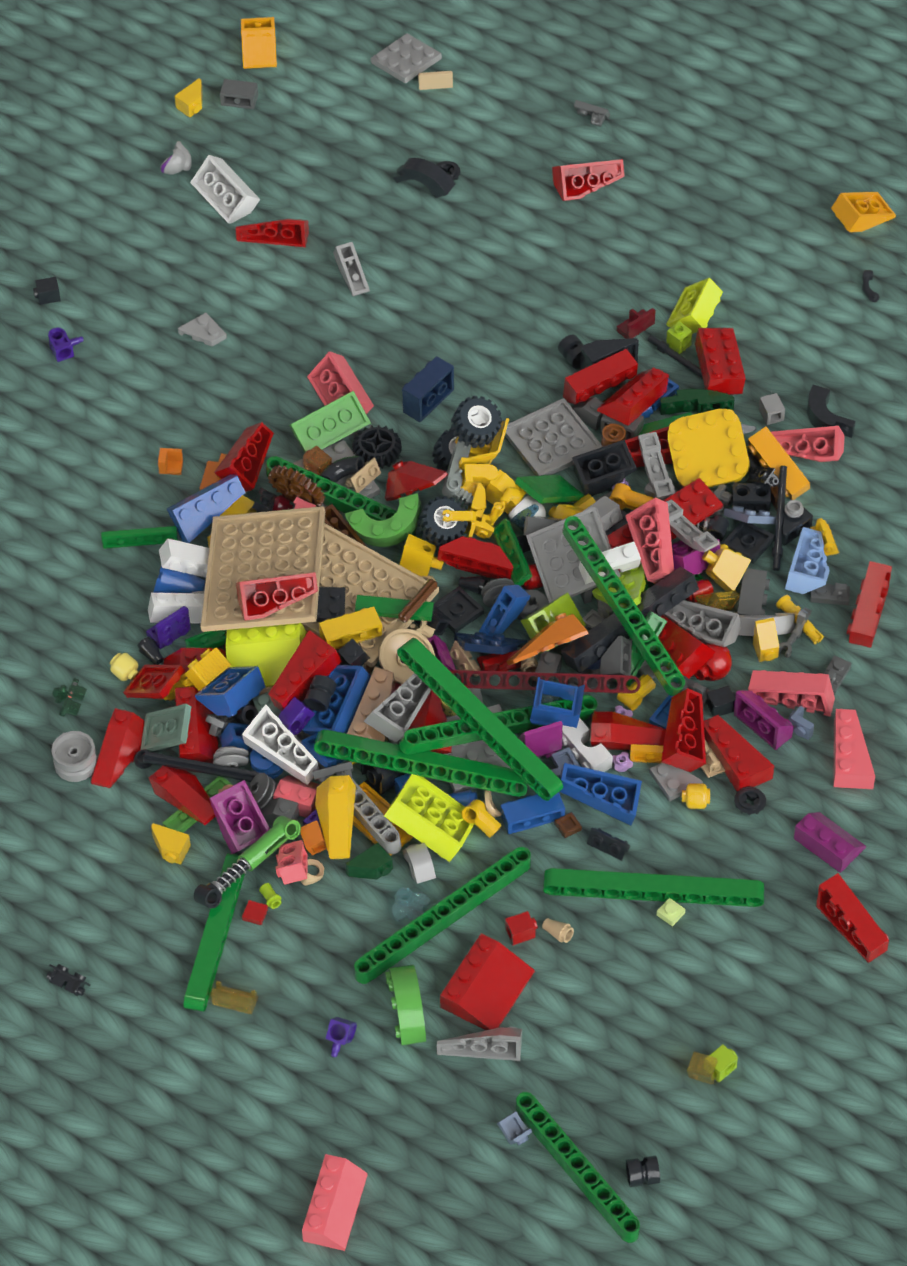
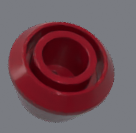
(282, 503)

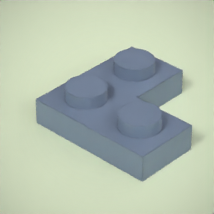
(750, 516)

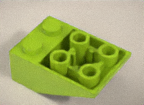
(539, 619)

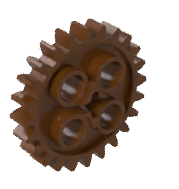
(293, 485)

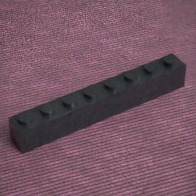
(657, 599)

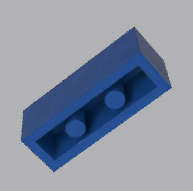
(531, 812)

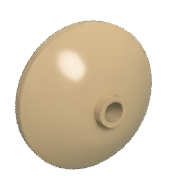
(388, 654)

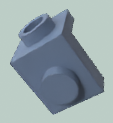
(801, 726)
(514, 1129)

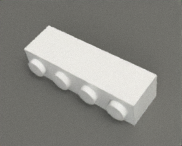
(184, 557)

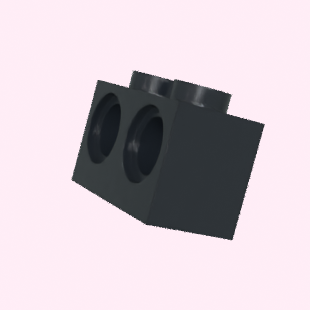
(751, 496)

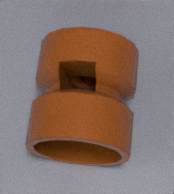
(612, 433)

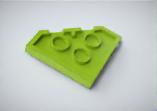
(634, 583)

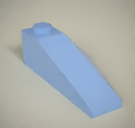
(809, 563)

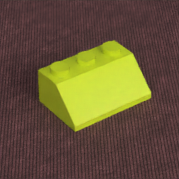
(696, 305)

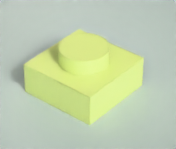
(670, 912)

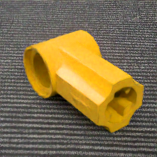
(633, 700)
(476, 813)

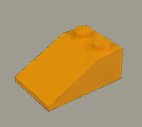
(861, 210)

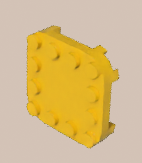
(708, 448)

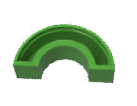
(388, 531)
(407, 1003)

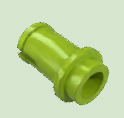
(273, 899)

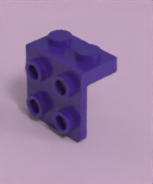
(170, 628)

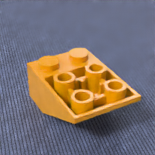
(258, 42)

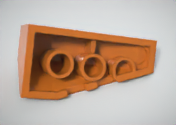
(557, 632)

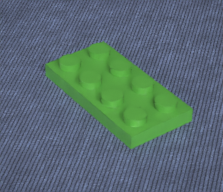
(330, 423)

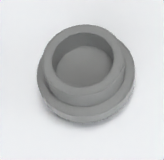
(794, 508)

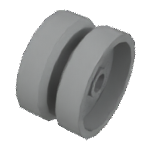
(74, 756)

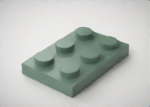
(166, 728)

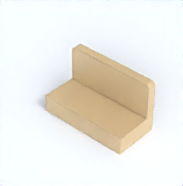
(435, 80)

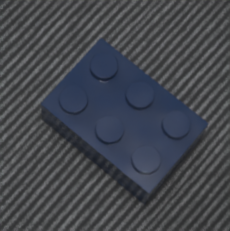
(428, 389)

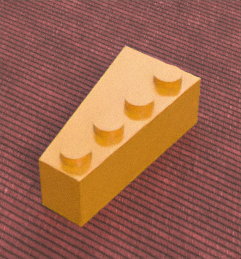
(772, 455)

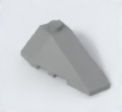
(706, 622)

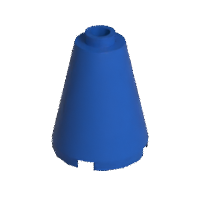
(177, 582)

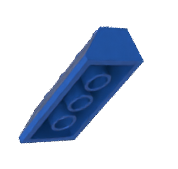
(344, 703)

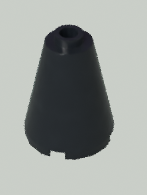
(380, 778)

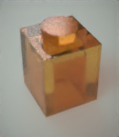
(316, 460)

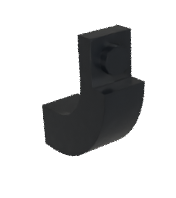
(428, 174)
(821, 416)

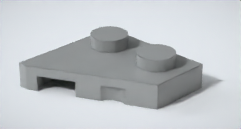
(204, 330)
(672, 779)

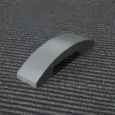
(655, 466)
(687, 531)
(783, 621)

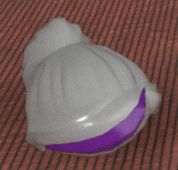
(178, 161)

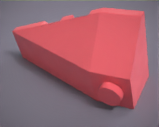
(815, 444)

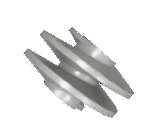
(231, 757)

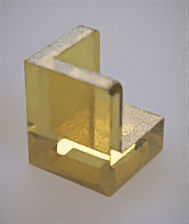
(702, 1067)

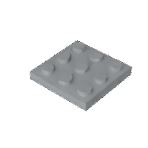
(406, 58)

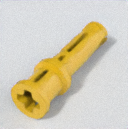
(809, 629)

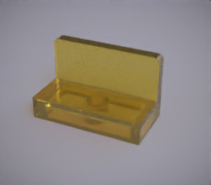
(719, 600)

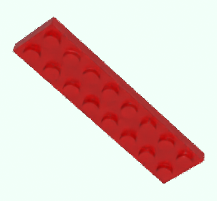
(695, 500)

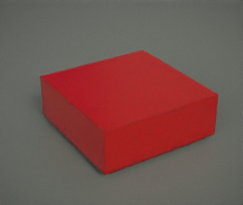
(255, 912)

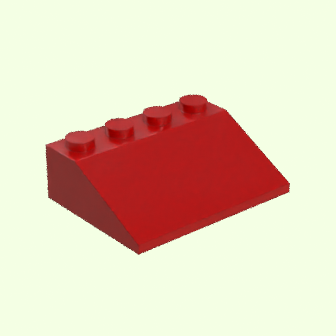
(486, 984)

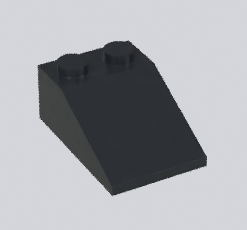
(602, 349)
(603, 467)

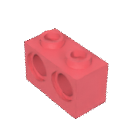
(292, 862)

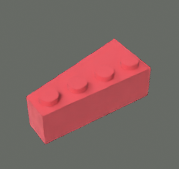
(652, 537)
(794, 689)
(851, 755)

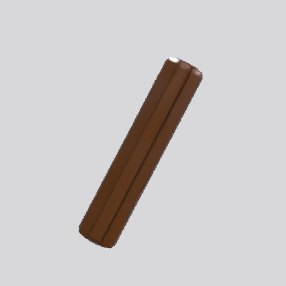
(415, 603)

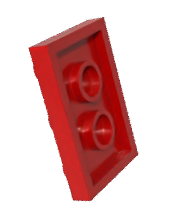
(154, 681)

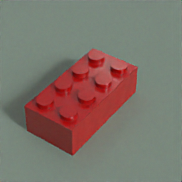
(720, 360)

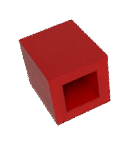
(520, 927)

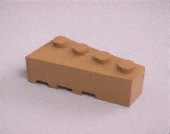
(378, 689)

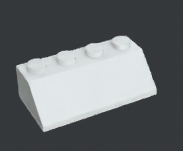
(224, 189)

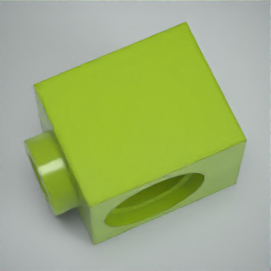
(679, 337)
(726, 1062)

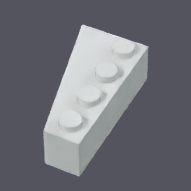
(278, 744)

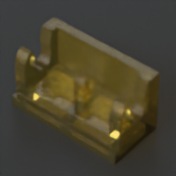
(234, 999)

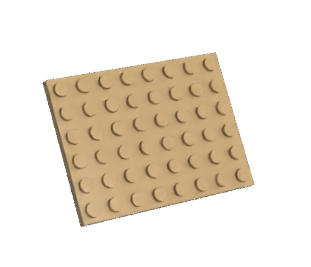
(261, 548)
(367, 574)

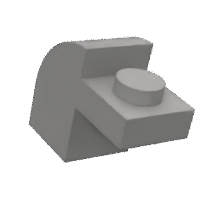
(419, 862)

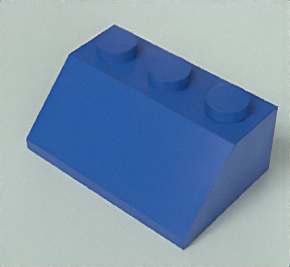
(232, 690)

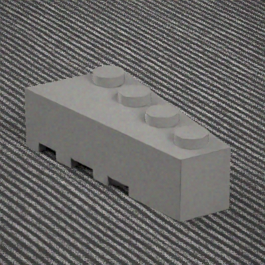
(399, 709)

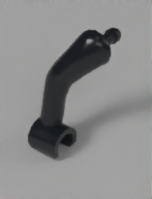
(872, 296)

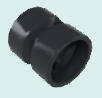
(571, 349)
(320, 693)
(642, 1171)

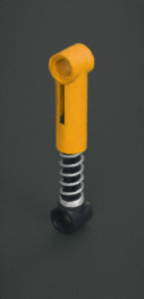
(632, 500)

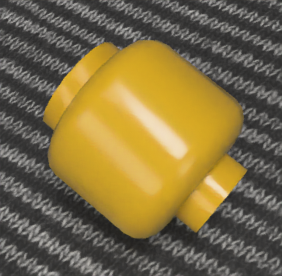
(696, 796)

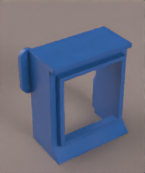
(546, 714)

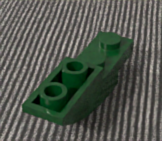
(695, 399)

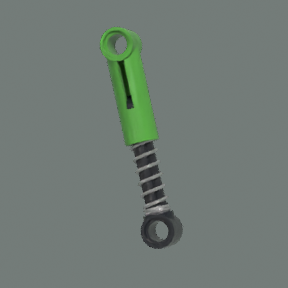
(282, 830)

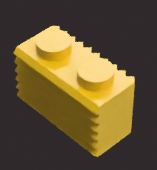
(207, 669)

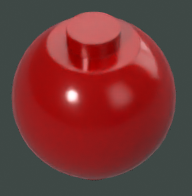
(717, 666)

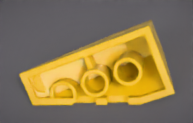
(335, 811)

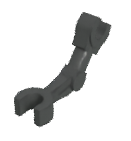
(802, 618)

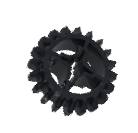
(378, 444)

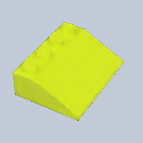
(264, 647)
(430, 816)

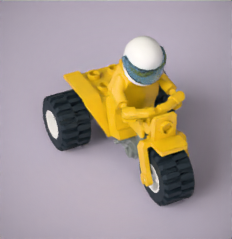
(466, 457)

